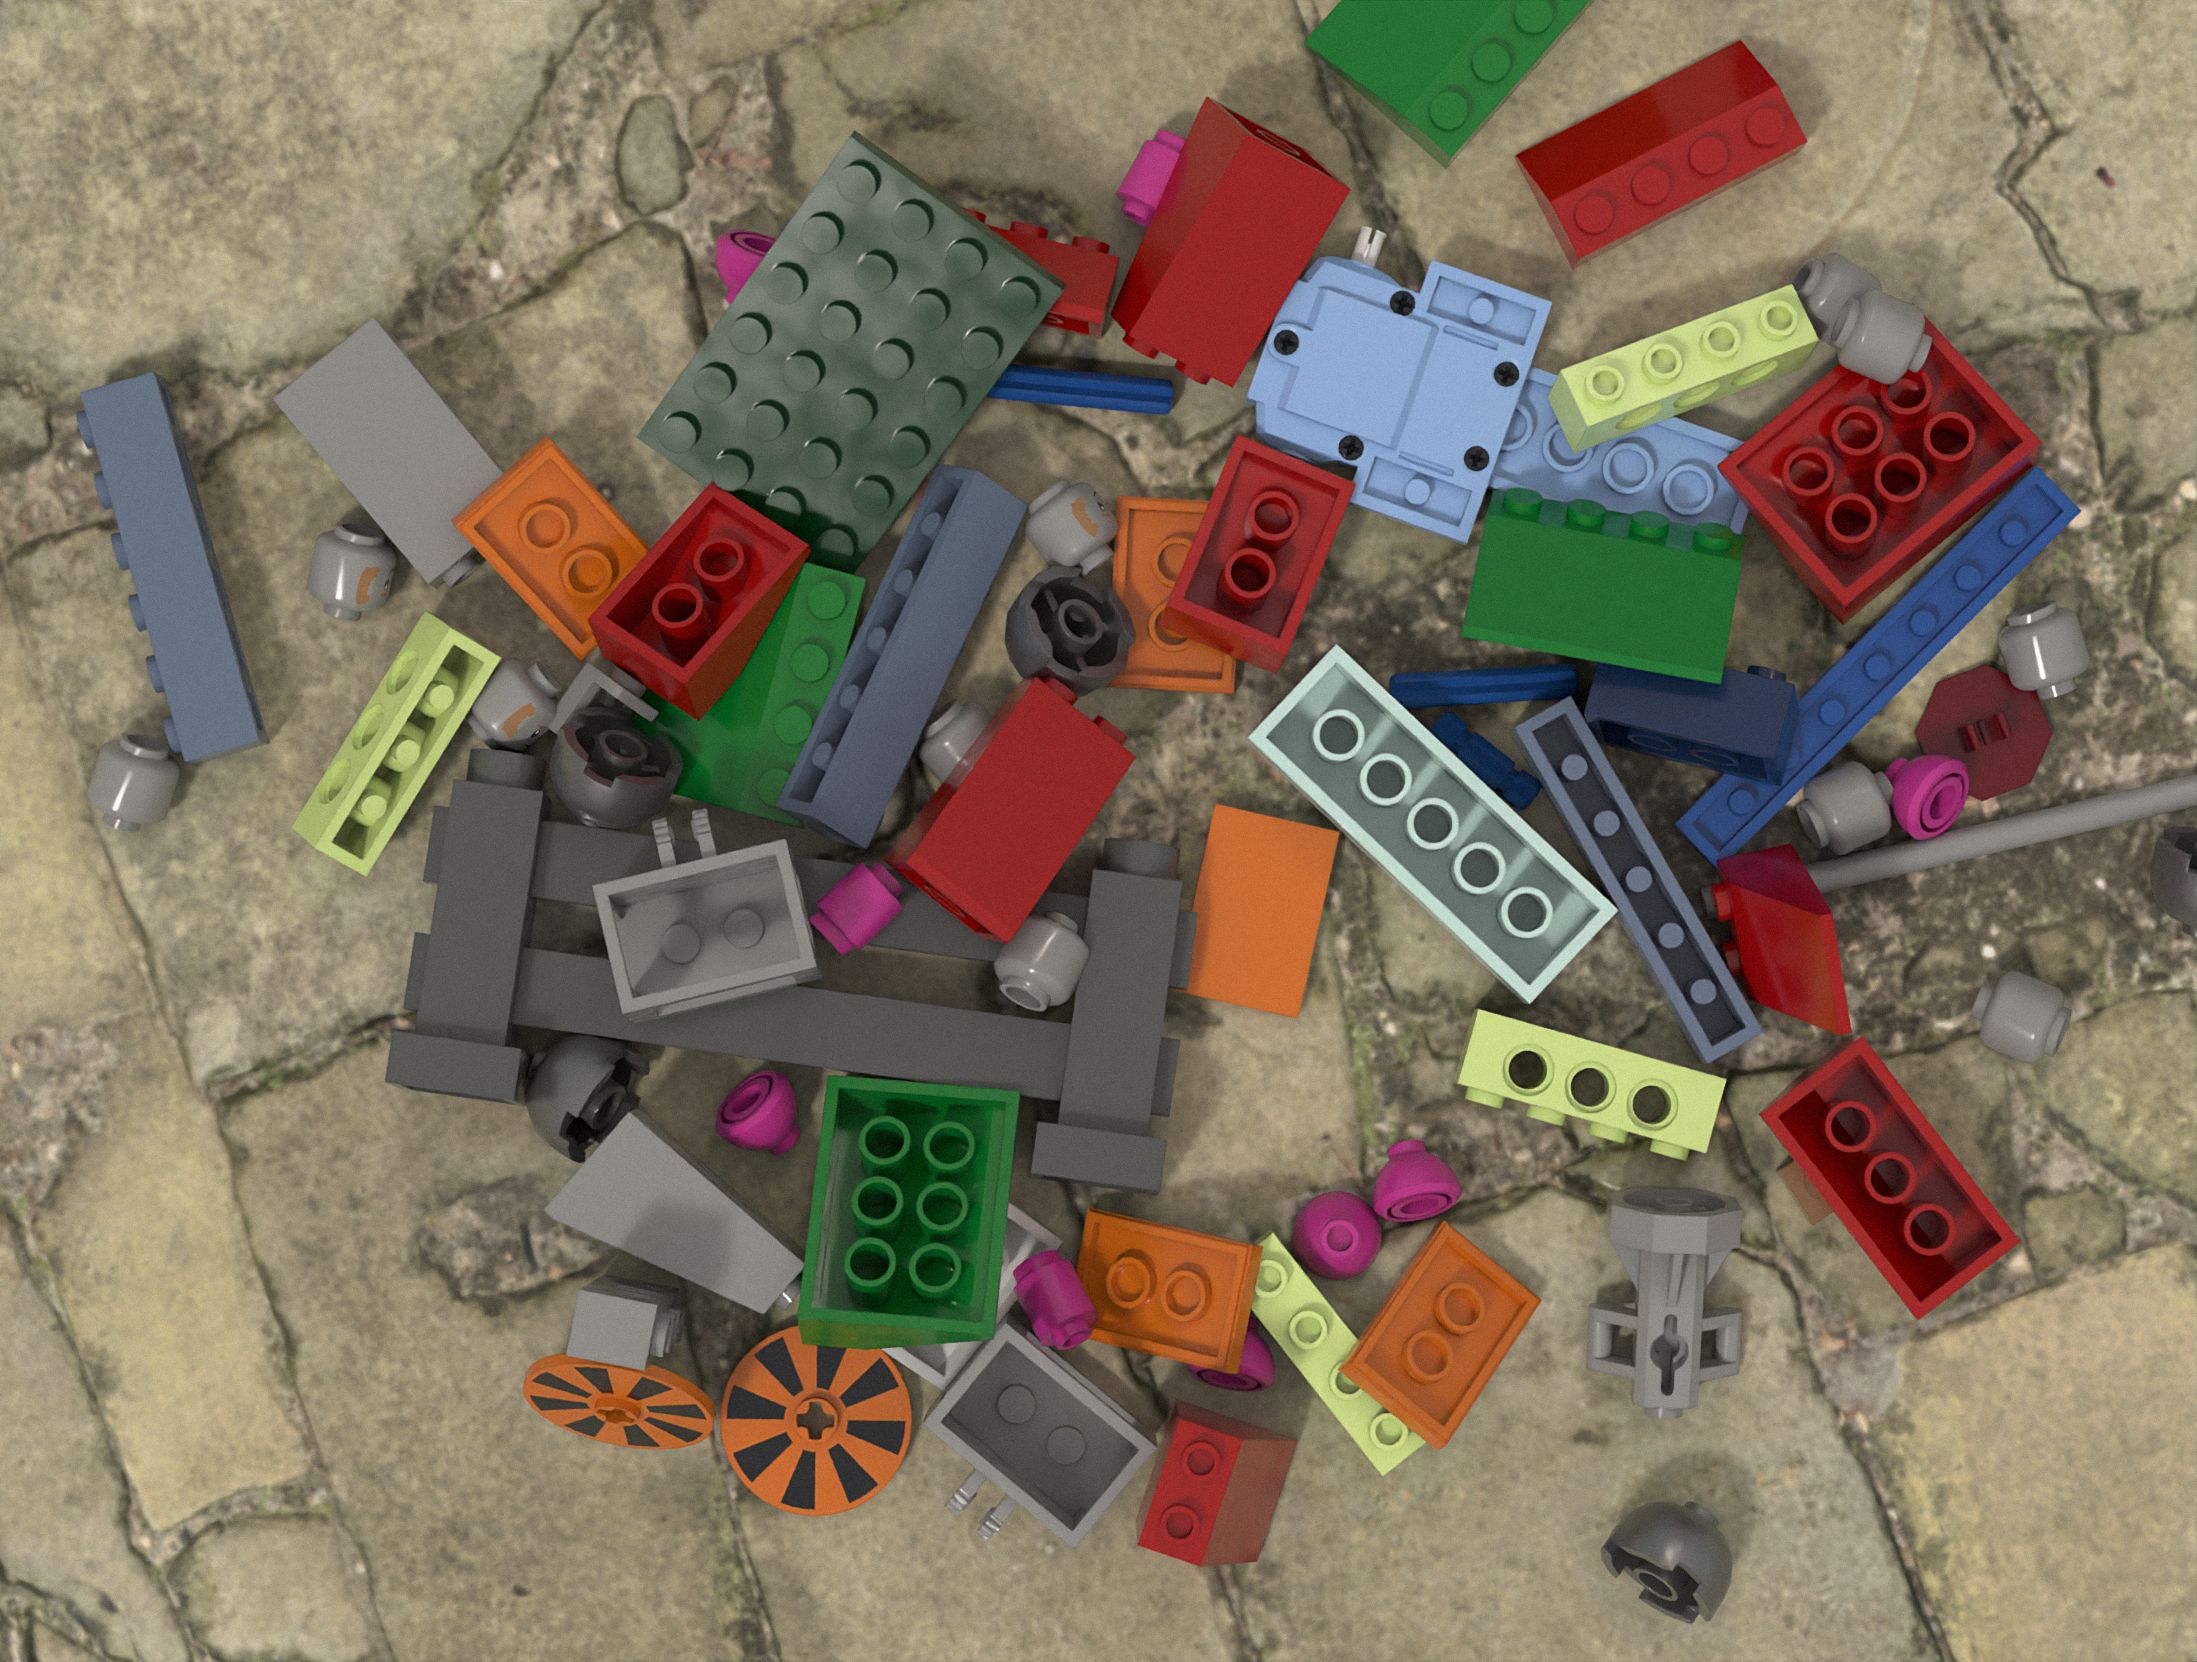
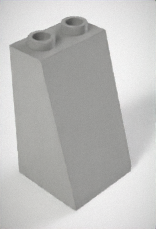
(395, 447)
(677, 1213)

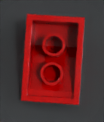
(1257, 554)
(699, 601)
(1781, 937)

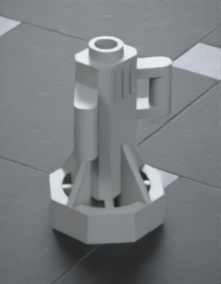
(1672, 1250)

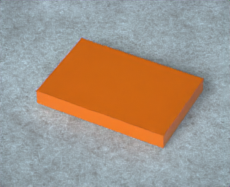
(553, 541)
(1147, 562)
(1258, 909)
(1168, 1289)
(1440, 1335)

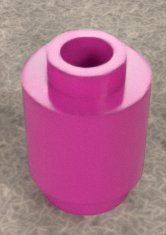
(1149, 176)
(858, 907)
(1054, 1300)

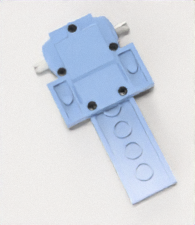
(1443, 403)

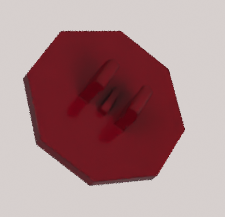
(1988, 728)

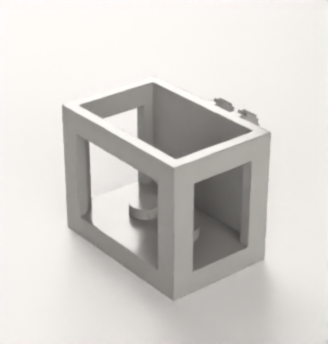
(706, 926)
(1037, 1435)

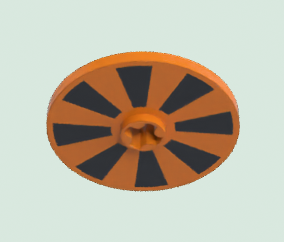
(619, 1402)
(781, 1457)

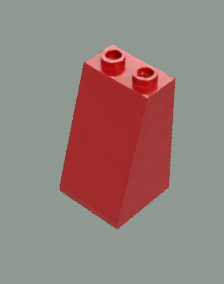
(1225, 245)
(1013, 809)
(1212, 1488)

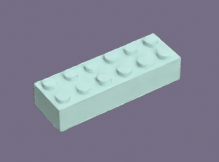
(1431, 825)

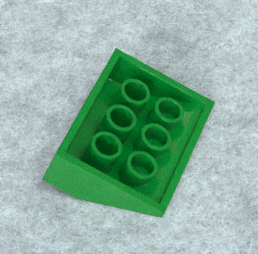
(1440, 62)
(1605, 585)
(761, 722)
(907, 1214)

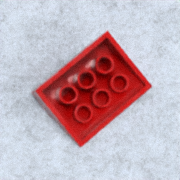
(1878, 473)

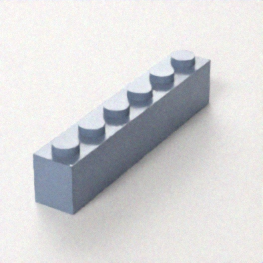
(172, 568)
(902, 655)
(1636, 881)

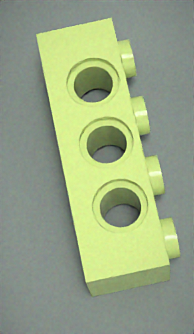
(1682, 368)
(395, 743)
(1689, 1094)
(1317, 1345)

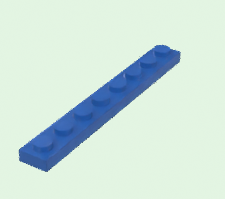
(1886, 659)

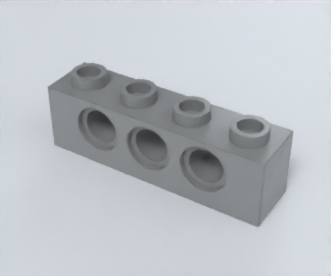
(625, 1322)

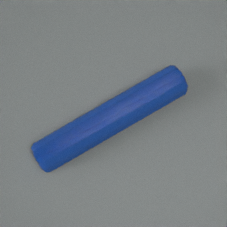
(1084, 389)
(1484, 685)

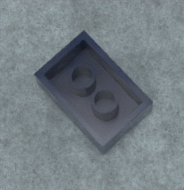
(1724, 727)

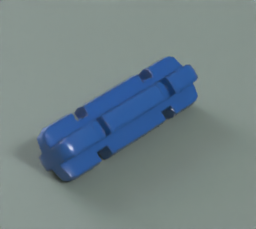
(1486, 761)

